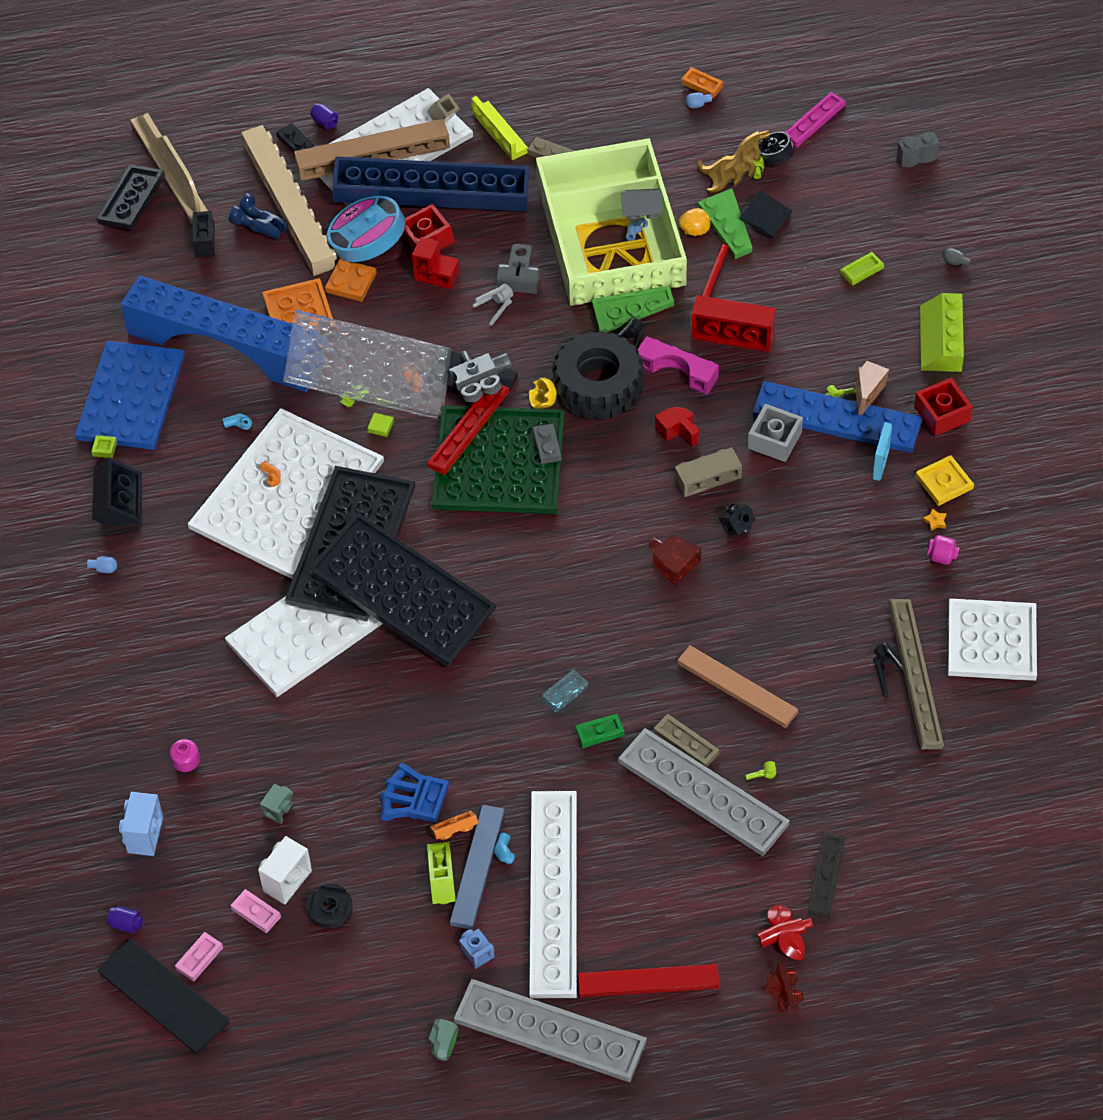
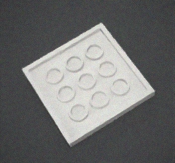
(992, 639)

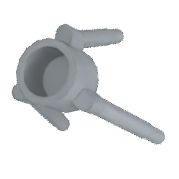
(500, 295)

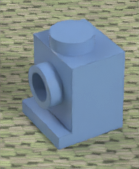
(479, 953)

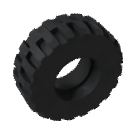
(595, 352)

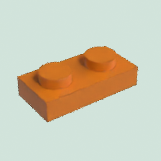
(702, 82)
(446, 828)

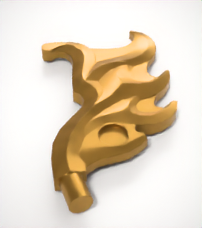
(735, 166)

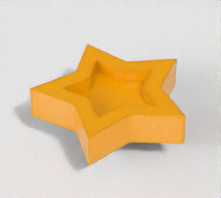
(935, 520)

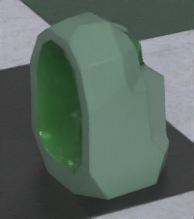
(443, 1038)

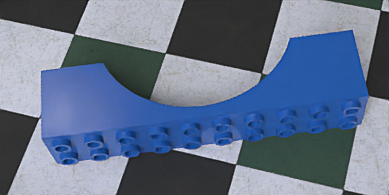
(161, 311)

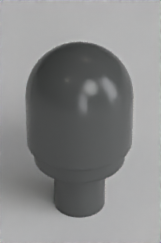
(955, 257)

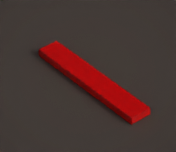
(466, 431)
(648, 980)

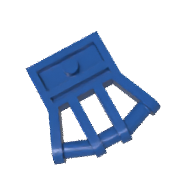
(425, 803)

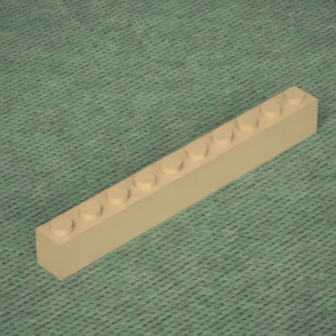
(288, 200)

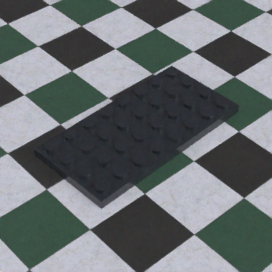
(349, 491)
(402, 589)

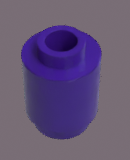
(324, 116)
(124, 919)

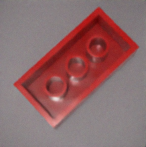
(733, 323)

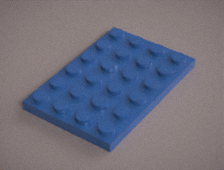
(130, 394)

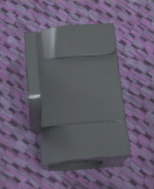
(518, 273)

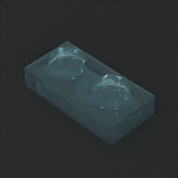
(565, 690)

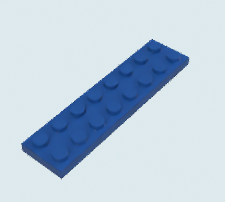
(841, 416)

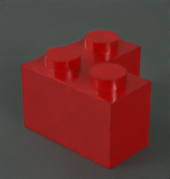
(432, 267)

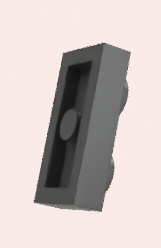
(547, 443)

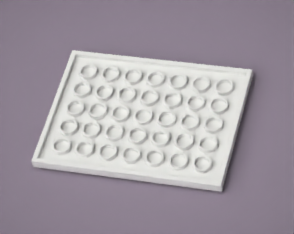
(277, 520)

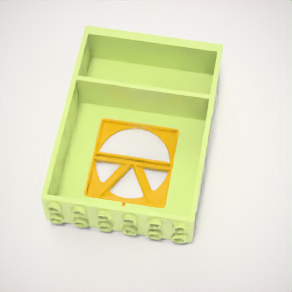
(583, 194)

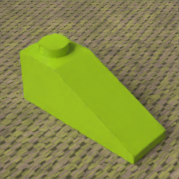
(441, 873)

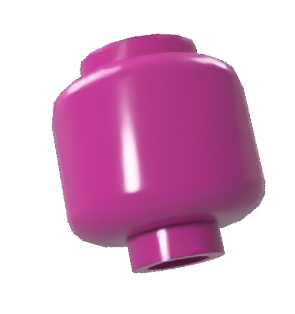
(942, 549)
(184, 755)

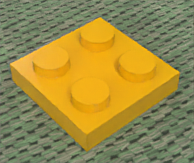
(944, 480)

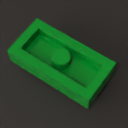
(599, 730)

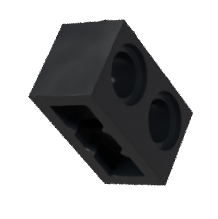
(203, 234)

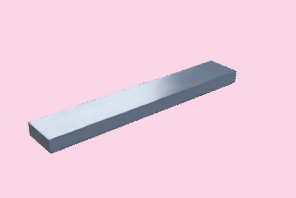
(477, 867)

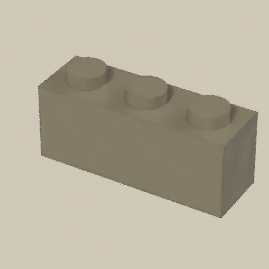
(708, 472)

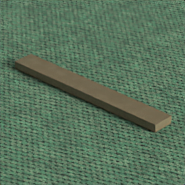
(915, 674)

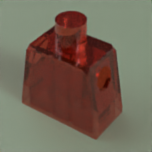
(674, 557)

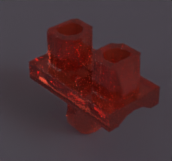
(780, 988)

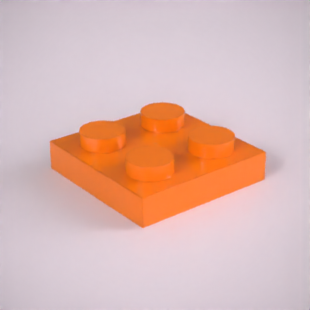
(350, 280)

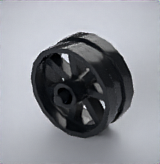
(776, 148)

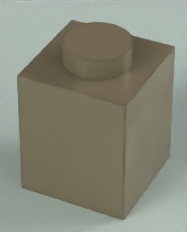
(443, 109)

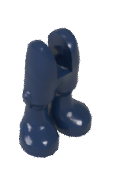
(265, 222)

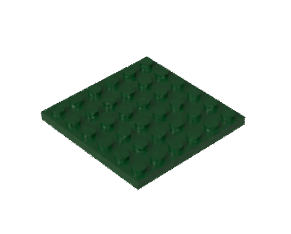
(501, 464)

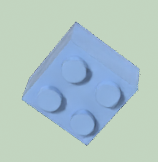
(141, 823)

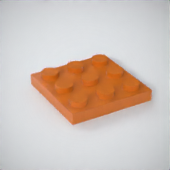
(303, 296)

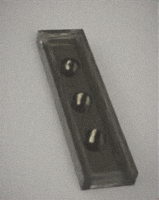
(826, 875)

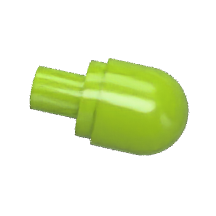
(759, 168)

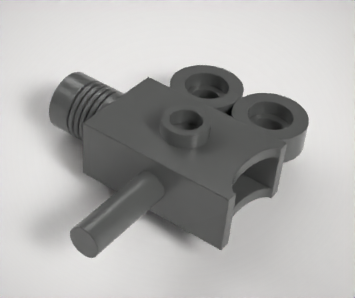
(479, 375)

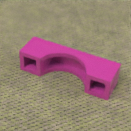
(659, 355)

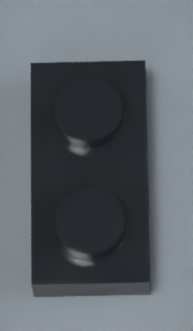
(294, 138)

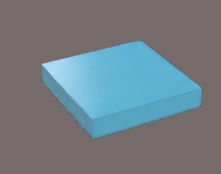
(882, 451)

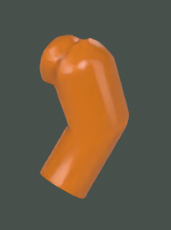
(274, 473)

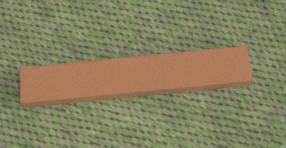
(737, 686)

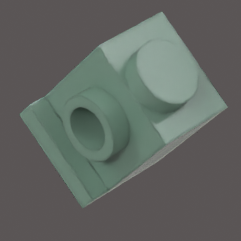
(276, 803)

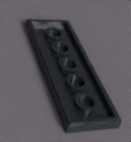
(163, 996)

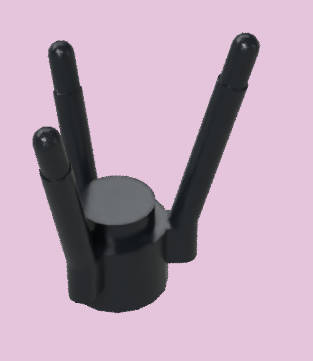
(633, 329)
(885, 656)

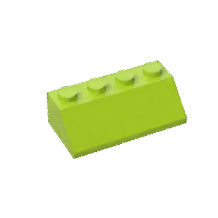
(942, 333)

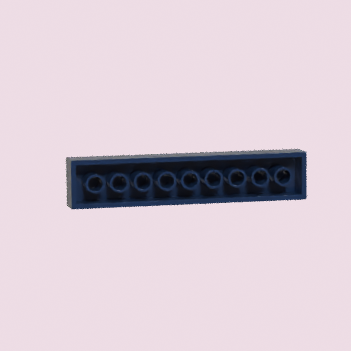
(432, 183)

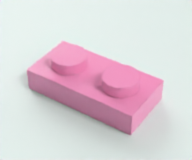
(255, 911)
(199, 956)

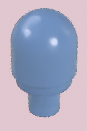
(697, 100)
(103, 564)

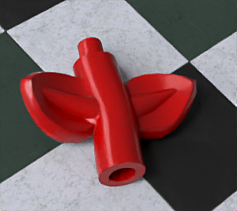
(785, 931)

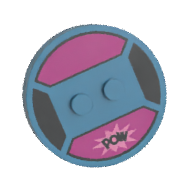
(366, 228)

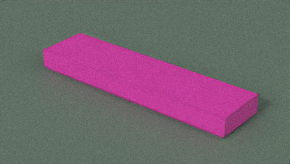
(815, 118)

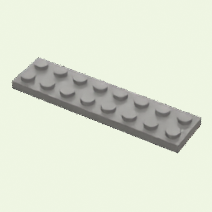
(704, 792)
(550, 1030)

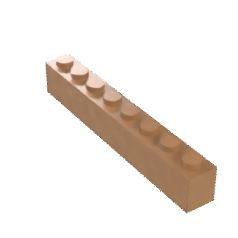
(384, 145)

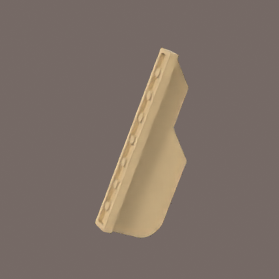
(168, 160)

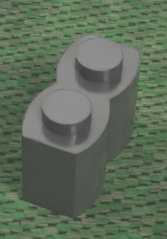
(917, 149)

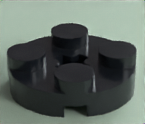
(329, 918)

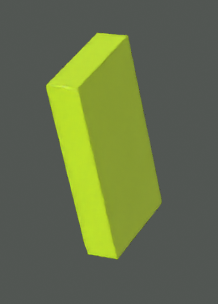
(862, 268)

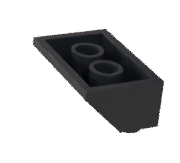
(116, 494)

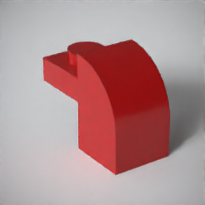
(677, 422)

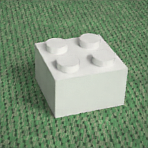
(284, 869)

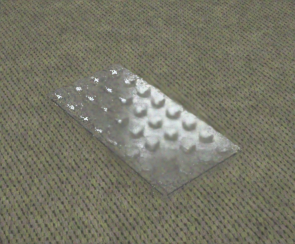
(367, 364)

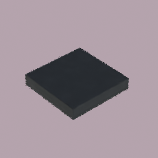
(765, 214)

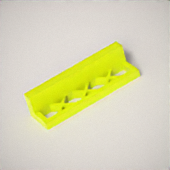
(498, 129)

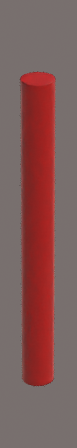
(715, 270)

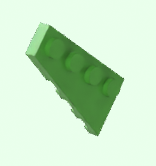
(725, 221)
(617, 310)

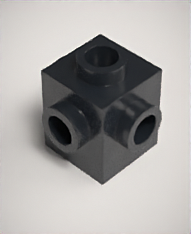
(737, 519)

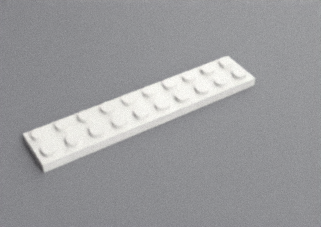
(553, 895)

